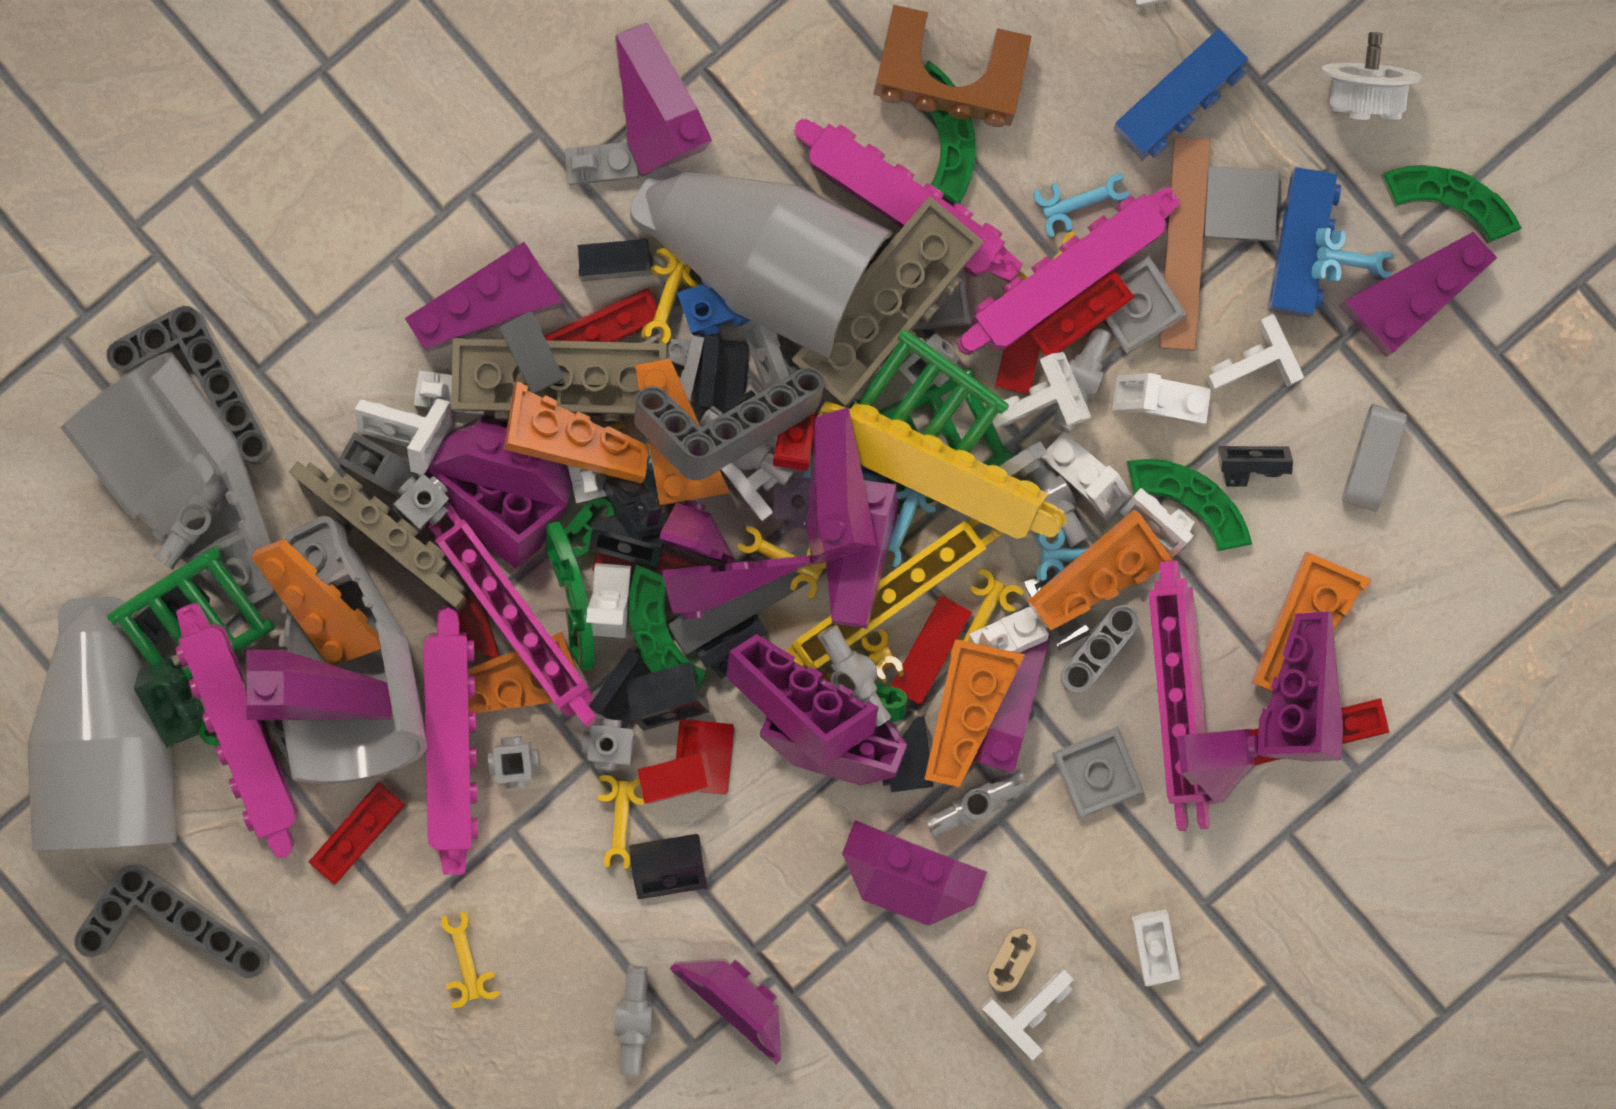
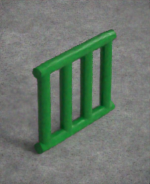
(936, 364)
(933, 398)
(181, 578)

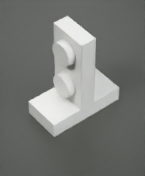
(1257, 358)
(1062, 390)
(1161, 397)
(418, 434)
(1088, 476)
(749, 486)
(609, 601)
(1031, 1012)

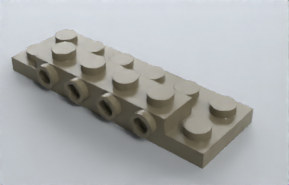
(894, 296)
(596, 375)
(391, 537)

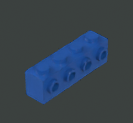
(1181, 94)
(1306, 210)
(707, 311)

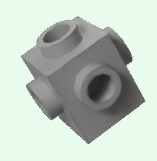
(914, 364)
(412, 511)
(623, 744)
(504, 772)

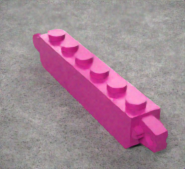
(894, 191)
(1070, 273)
(515, 618)
(1177, 684)
(447, 739)
(242, 741)

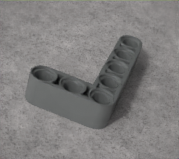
(206, 373)
(707, 449)
(173, 918)

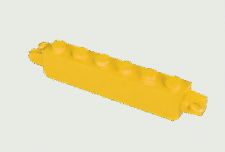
(950, 475)
(901, 588)

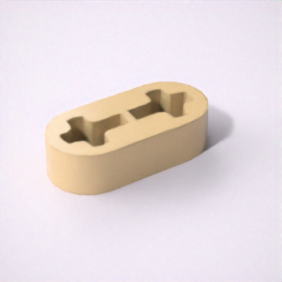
(1004, 954)

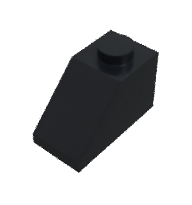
(614, 539)
(915, 760)

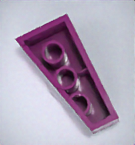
(1411, 297)
(486, 300)
(800, 703)

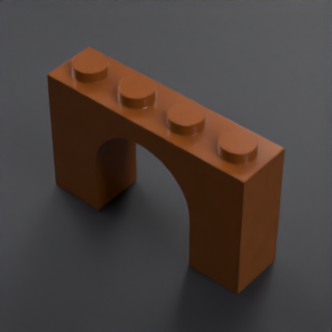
(906, 80)

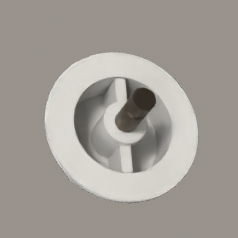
(1369, 86)

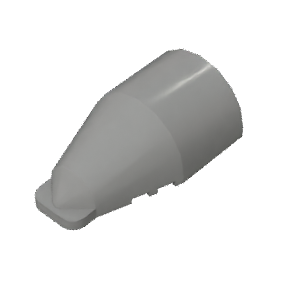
(763, 247)
(158, 446)
(92, 748)
(353, 748)

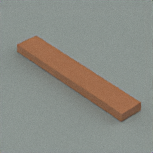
(1186, 238)

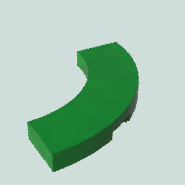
(956, 147)
(1456, 191)
(1197, 494)
(568, 575)
(649, 625)

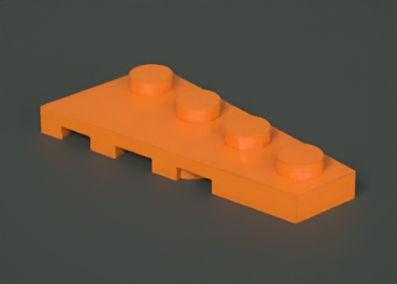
(555, 434)
(670, 483)
(1112, 563)
(1315, 588)
(316, 606)
(509, 682)
(970, 700)

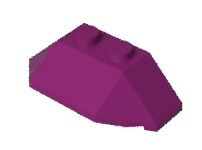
(479, 457)
(865, 763)
(909, 876)
(736, 999)

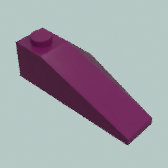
(657, 107)
(838, 502)
(504, 521)
(695, 532)
(710, 587)
(301, 688)
(1006, 733)
(1217, 760)

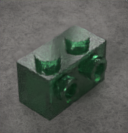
(169, 702)

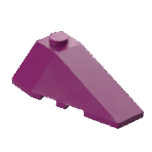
(856, 577)
(1305, 705)

